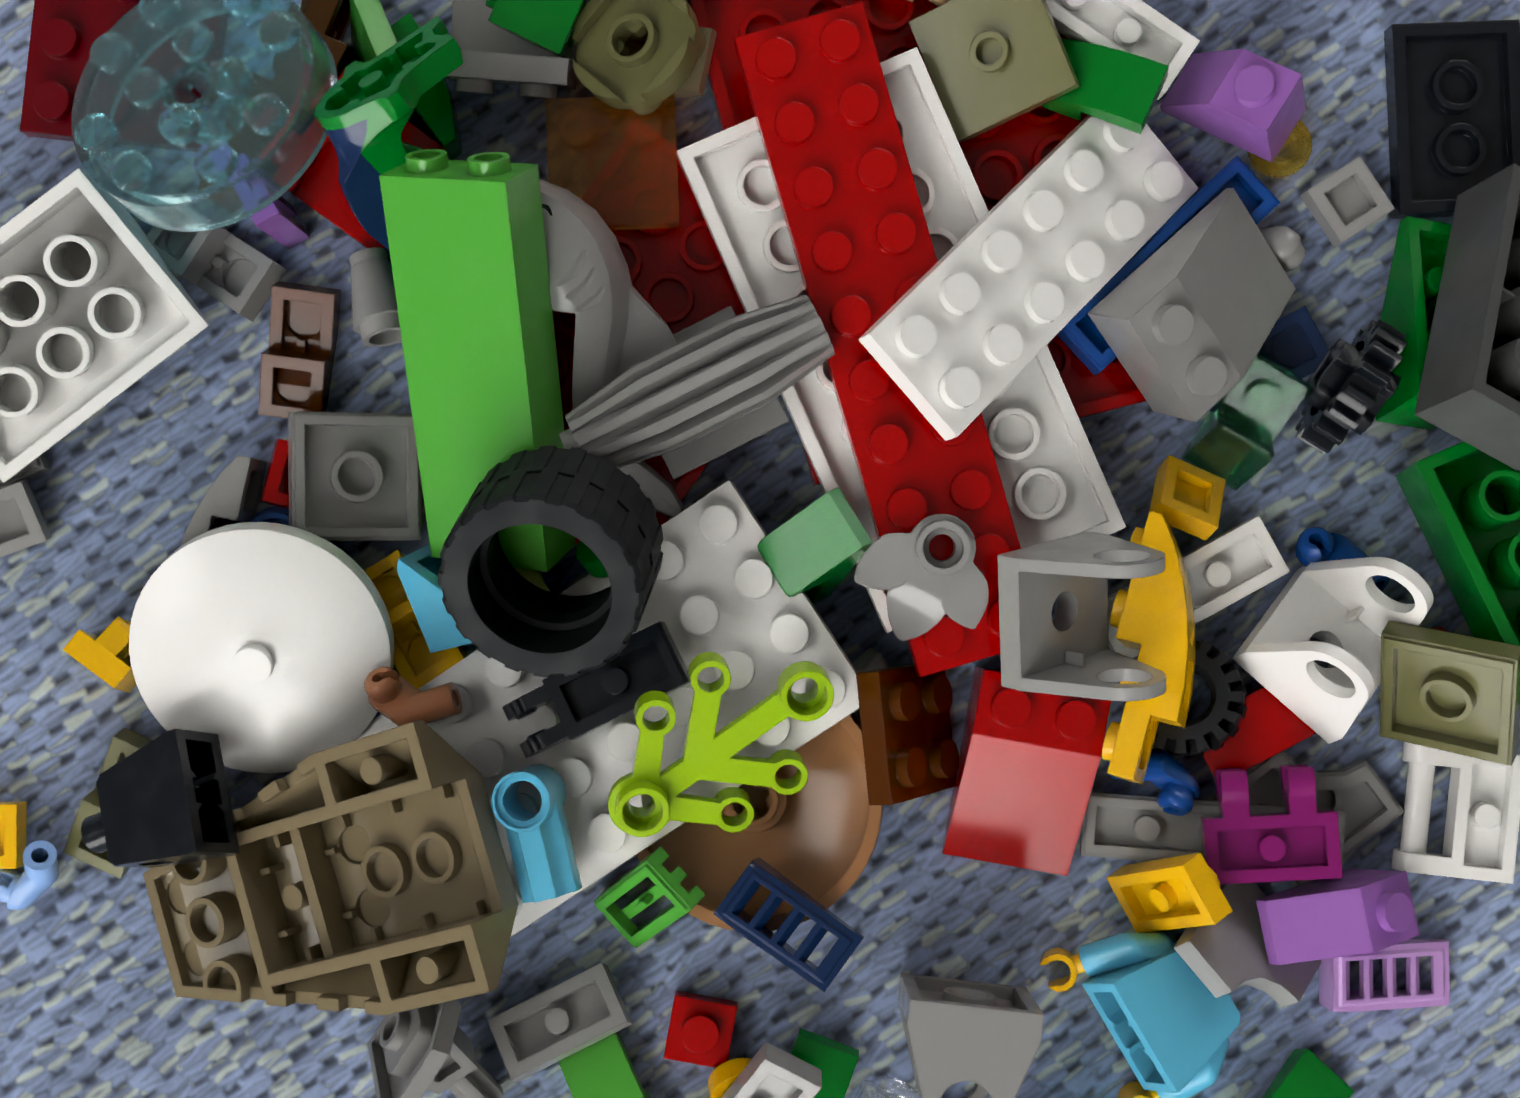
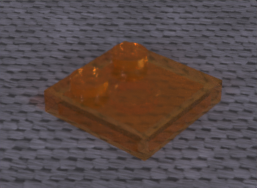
(616, 160)

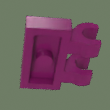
(1271, 845)

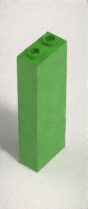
(475, 331)

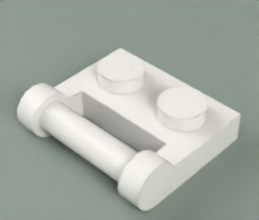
(1479, 817)

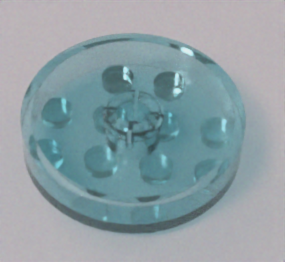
(210, 157)

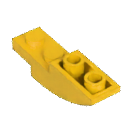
(1160, 623)

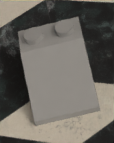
(1196, 310)

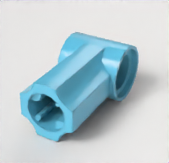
(538, 840)

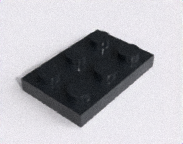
(1450, 110)

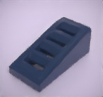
(754, 928)

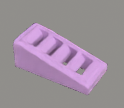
(1335, 979)

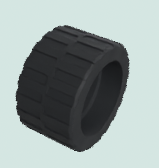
(525, 623)

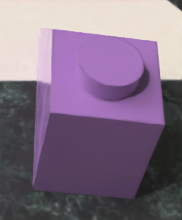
(1238, 99)
(1338, 916)

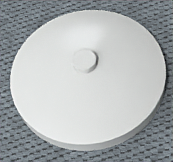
(260, 643)

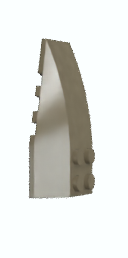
(352, 886)

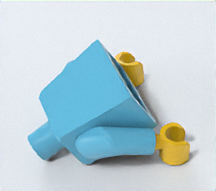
(1155, 1011)

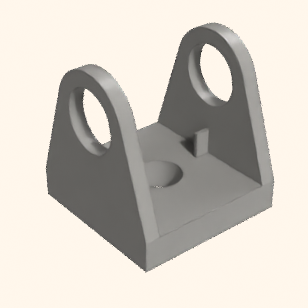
(1073, 649)
(968, 1034)

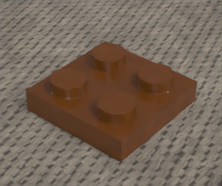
(906, 733)

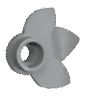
(923, 587)

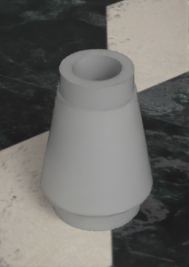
(374, 298)

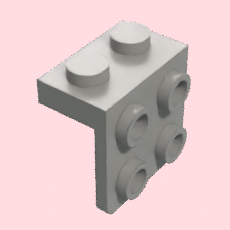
(502, 58)

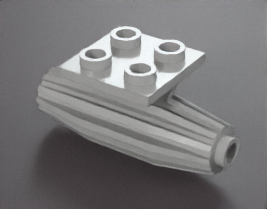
(705, 390)

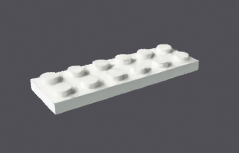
(1026, 270)

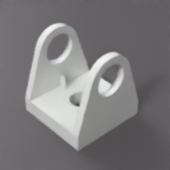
(1347, 615)

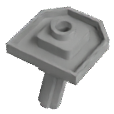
(425, 1053)

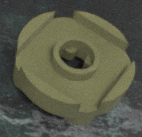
(651, 74)

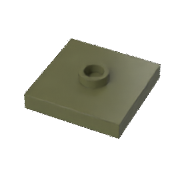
(992, 60)
(1450, 692)

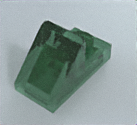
(1245, 422)

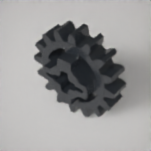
(1351, 386)

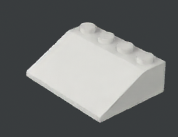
(79, 315)

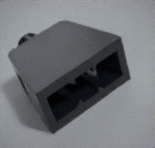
(164, 804)

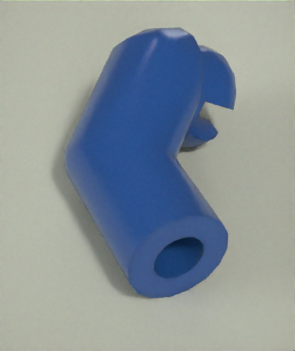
(1320, 545)

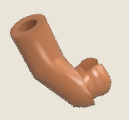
(405, 703)

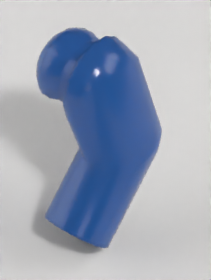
(1176, 783)

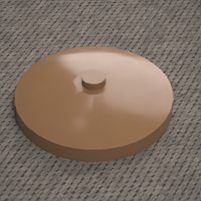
(810, 837)

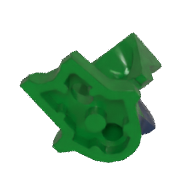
(370, 109)

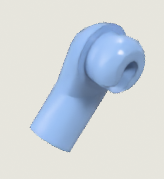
(39, 874)

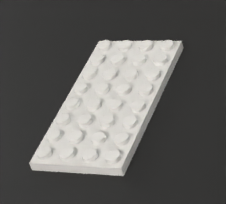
(1031, 425)
(712, 599)

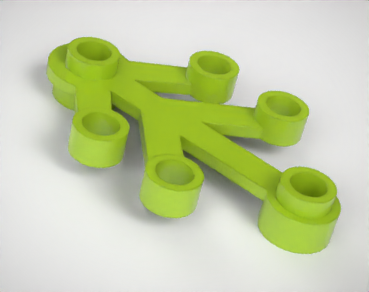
(712, 754)

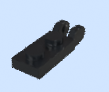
(603, 693)

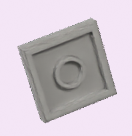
(354, 476)

